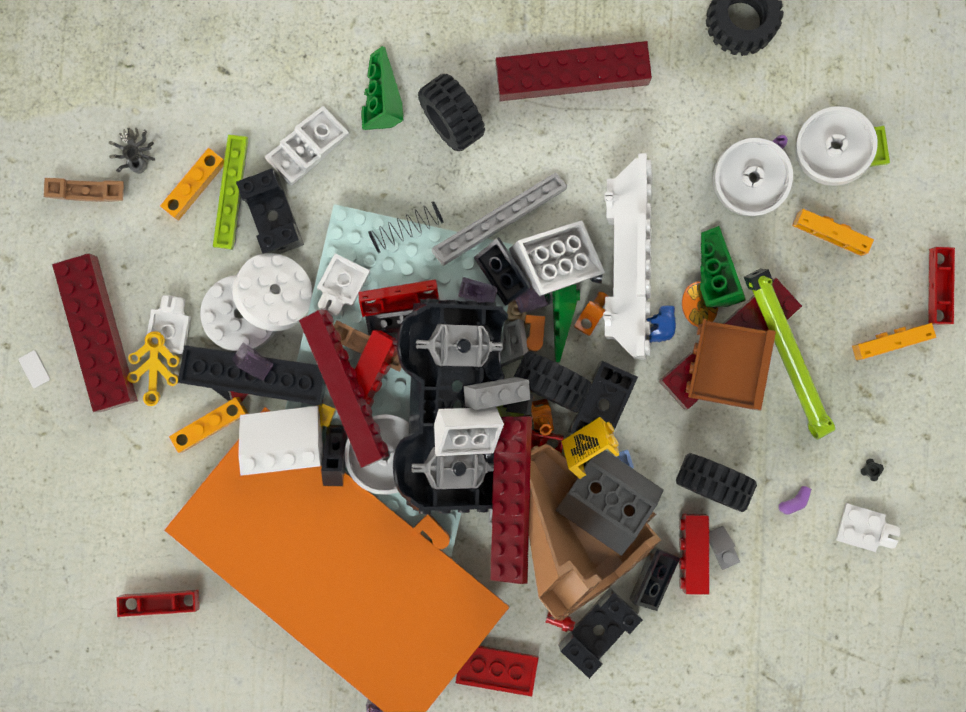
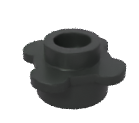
(866, 471)

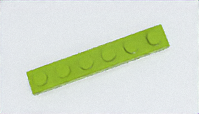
(229, 193)

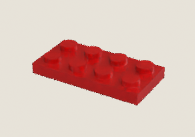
(499, 671)

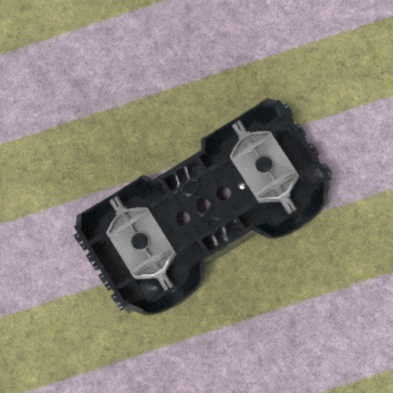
(436, 347)

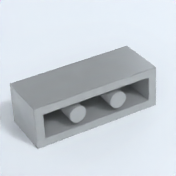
(496, 393)

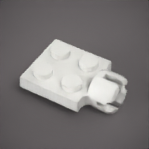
(341, 284)
(171, 323)
(866, 529)

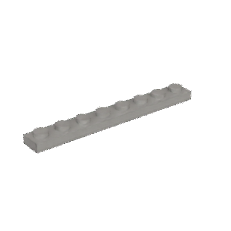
(498, 219)

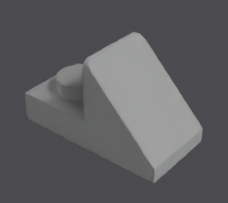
(723, 548)

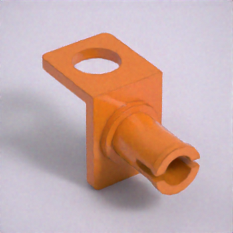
(592, 312)
(542, 417)

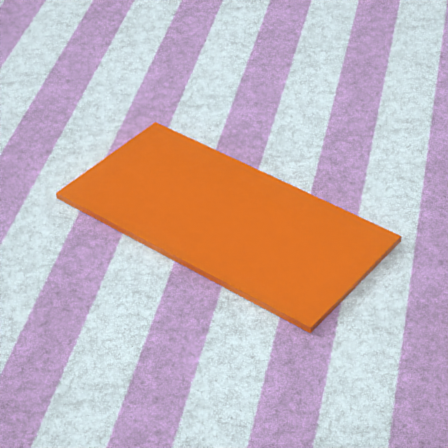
(341, 578)

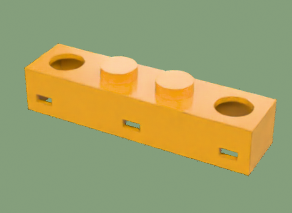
(193, 184)
(839, 233)
(897, 340)
(208, 425)

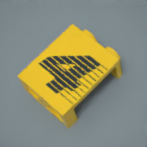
(588, 443)

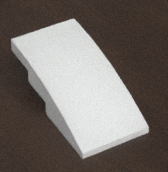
(307, 145)

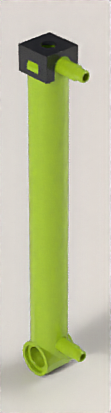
(761, 284)

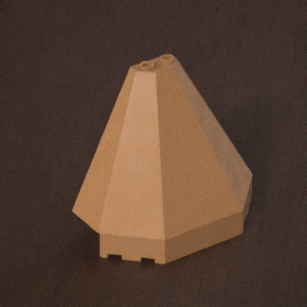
(567, 560)

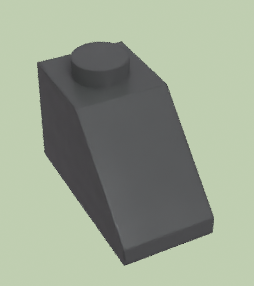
(522, 407)

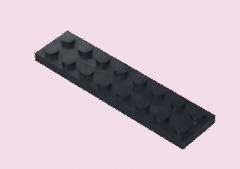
(284, 381)

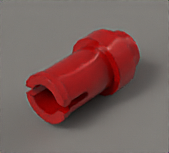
(565, 625)

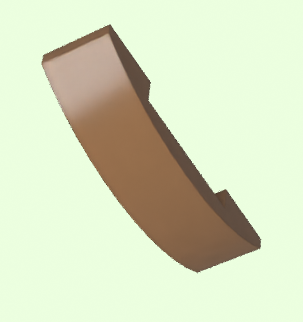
(83, 190)
(357, 341)

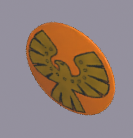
(695, 307)

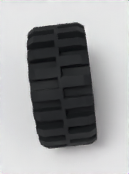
(742, 40)
(451, 112)
(554, 381)
(716, 482)

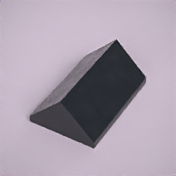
(502, 271)
(654, 579)

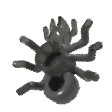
(132, 152)

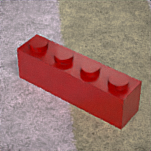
(375, 363)
(694, 554)

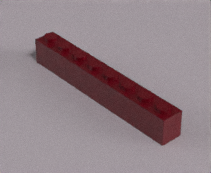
(344, 388)

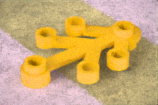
(154, 365)

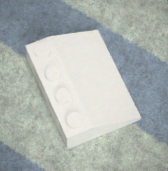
(557, 258)
(280, 440)

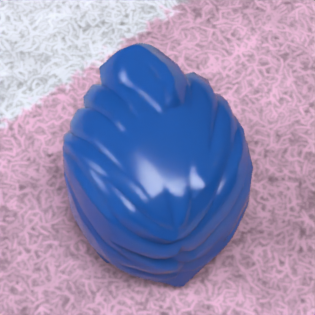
(664, 324)

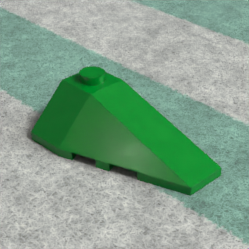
(383, 99)
(718, 275)
(564, 306)

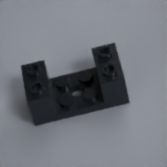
(265, 194)
(608, 384)
(584, 646)

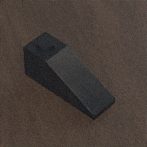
(386, 322)
(334, 456)

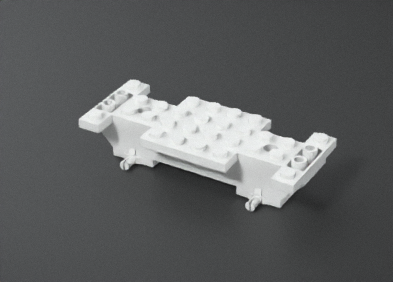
(631, 215)

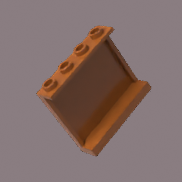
(731, 365)

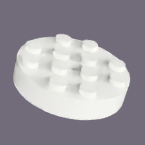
(832, 165)
(772, 172)
(259, 304)
(220, 321)
(379, 476)

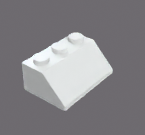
(467, 431)

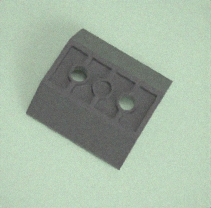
(603, 512)

